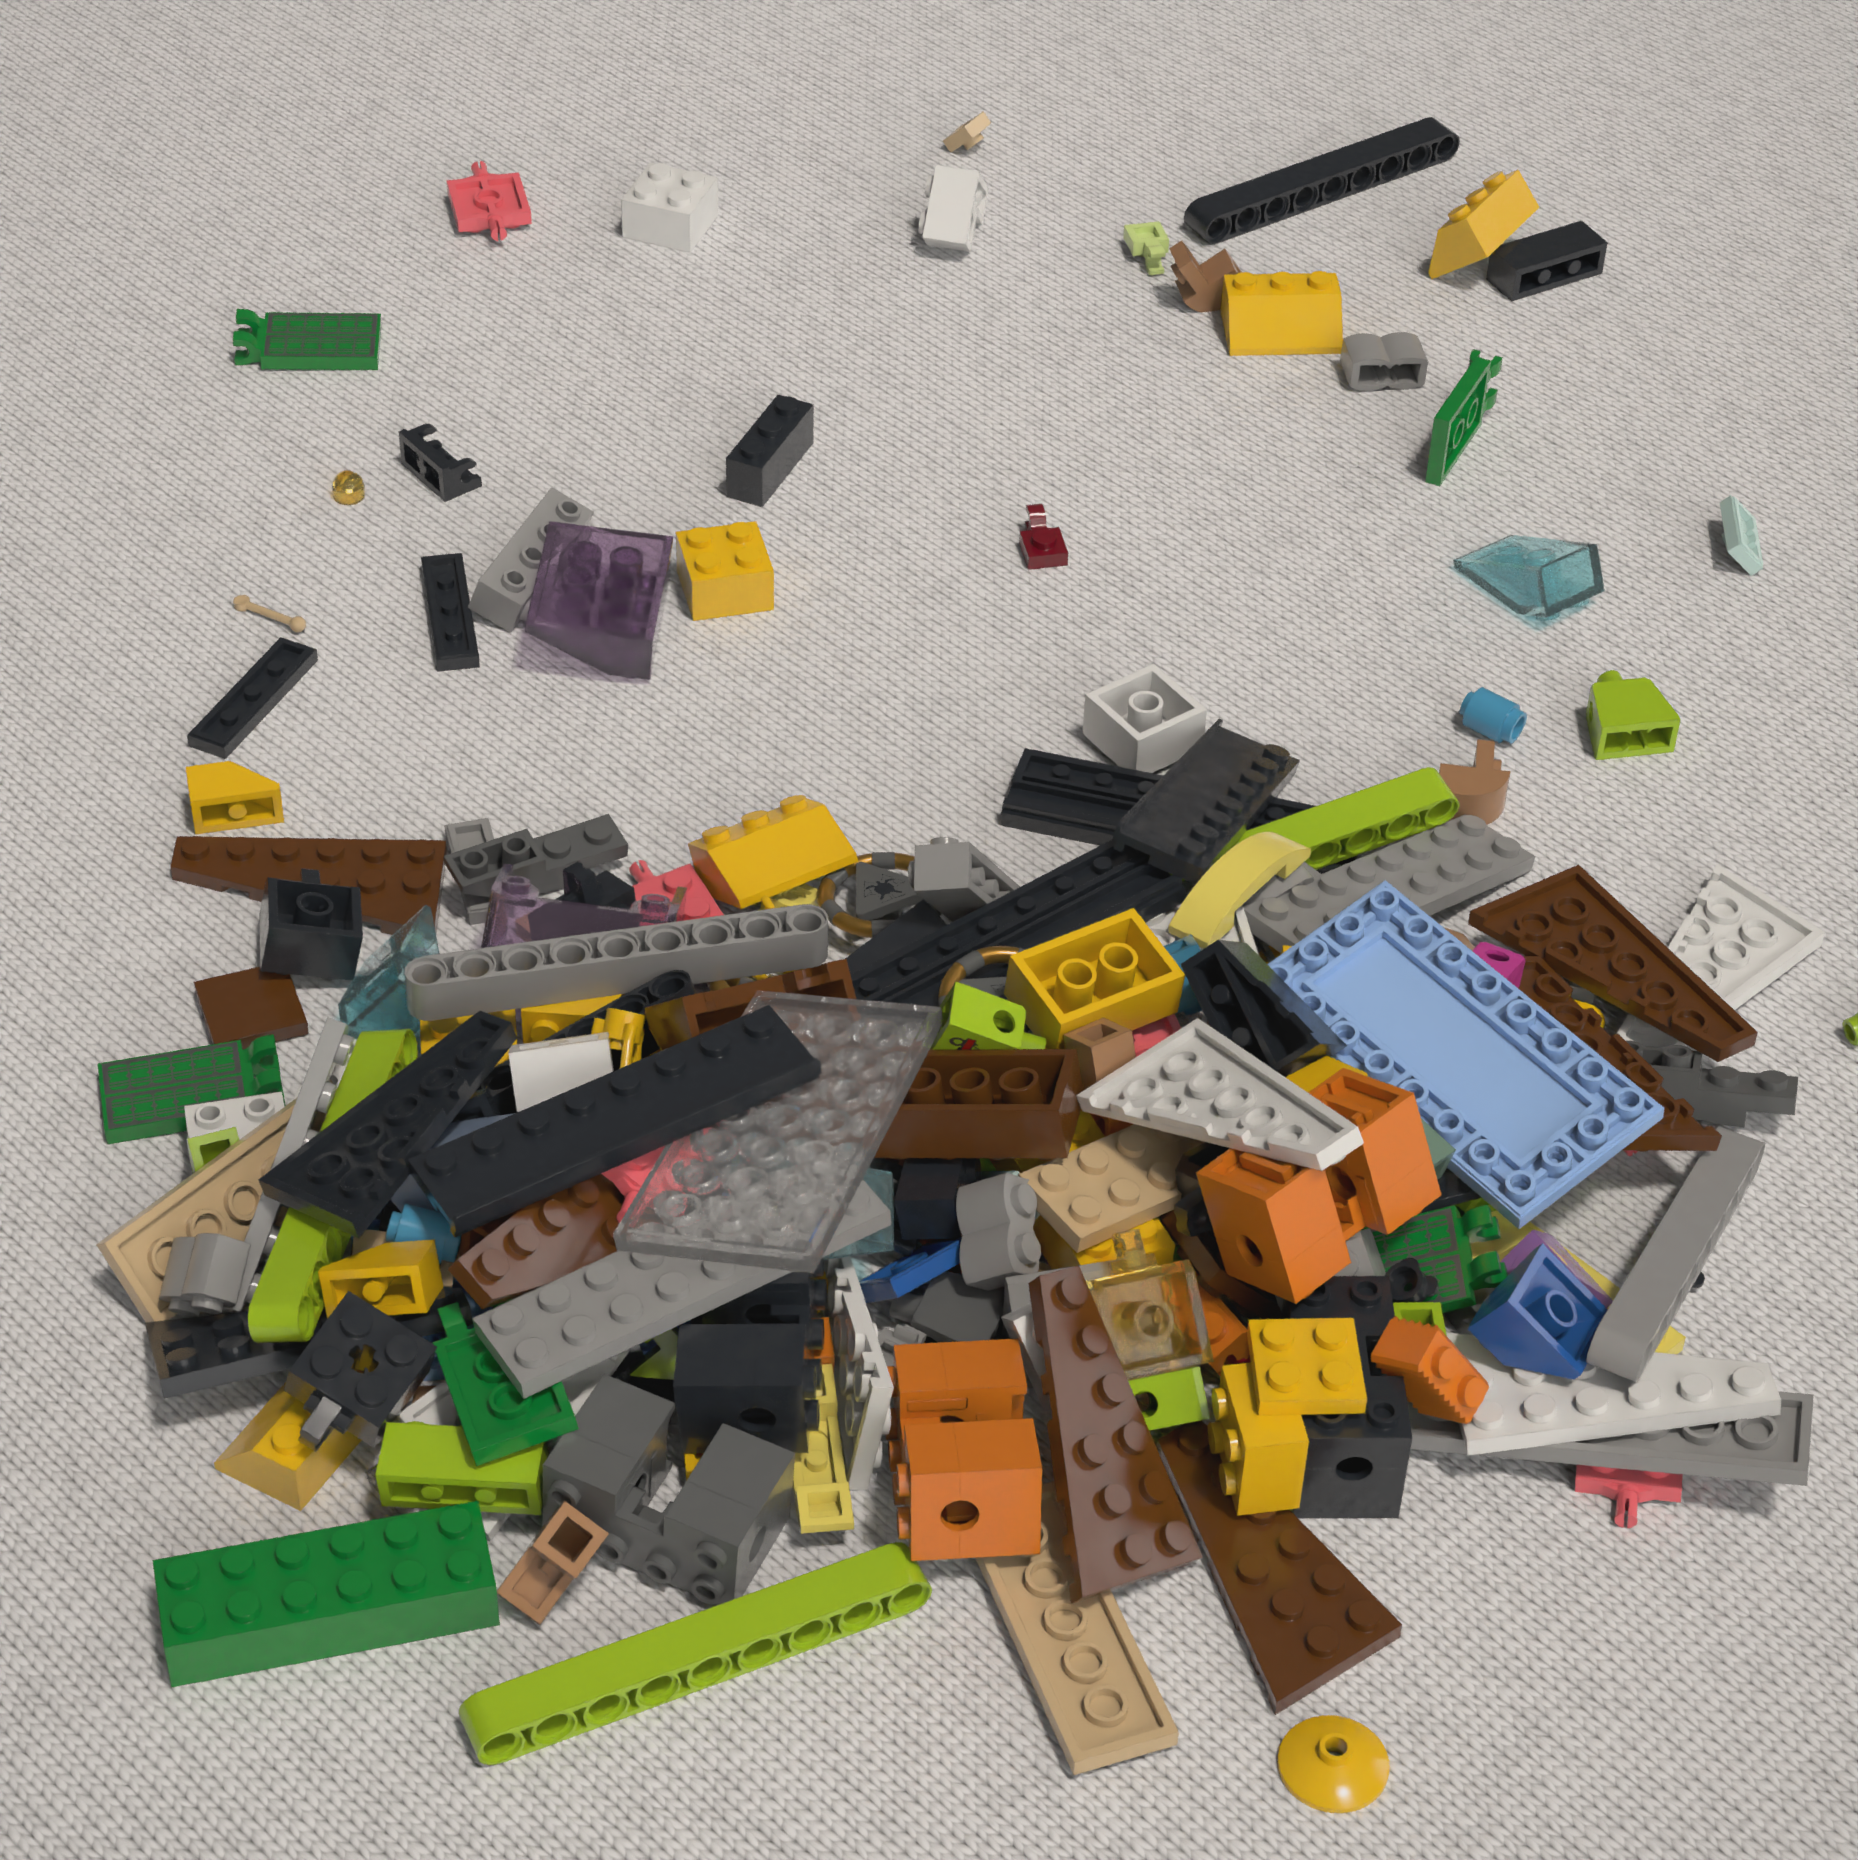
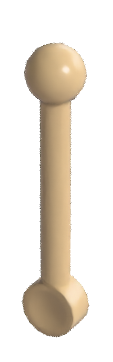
(243, 603)

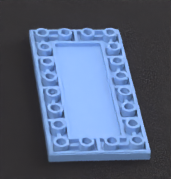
(1483, 1059)

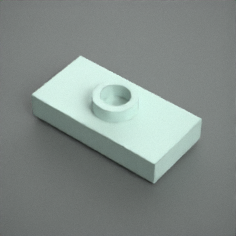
(1741, 535)

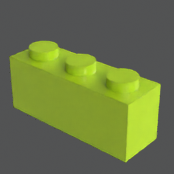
(435, 1469)

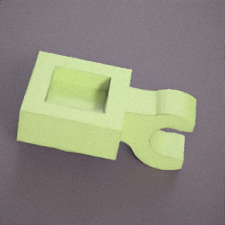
(1148, 241)

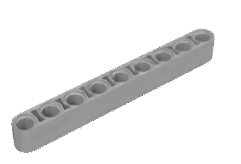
(615, 961)
(1675, 1256)

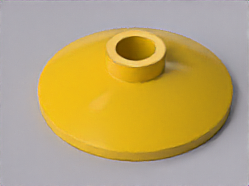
(1328, 1780)

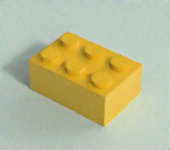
(1092, 974)

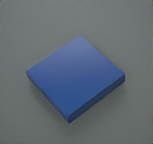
(911, 1271)

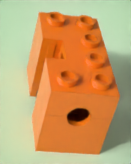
(1290, 1223)
(963, 1451)

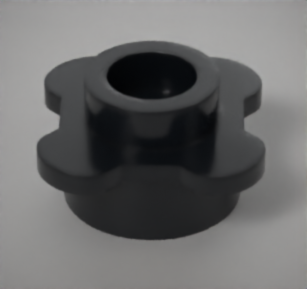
(1409, 1272)

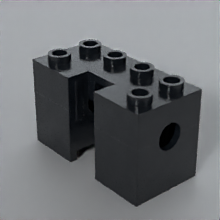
(754, 1365)
(1356, 1460)

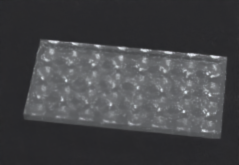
(785, 1171)

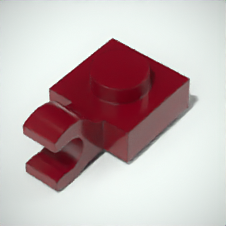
(1041, 545)

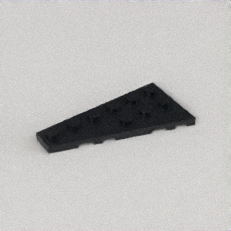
(364, 1155)
(219, 1348)

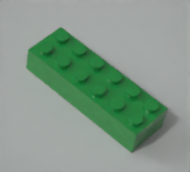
(325, 1593)

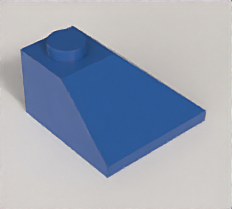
(1540, 1318)

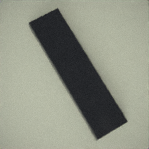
(449, 612)
(252, 698)

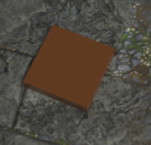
(250, 1006)

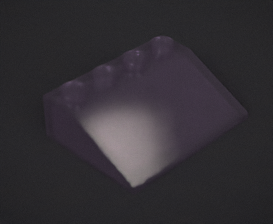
(602, 596)

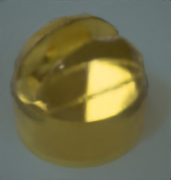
(348, 488)

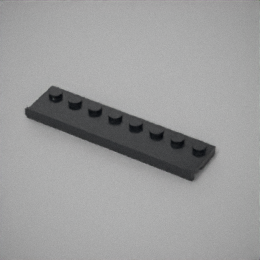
(1089, 798)
(1205, 802)
(1037, 912)
(612, 1120)

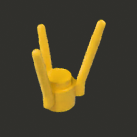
(624, 1033)

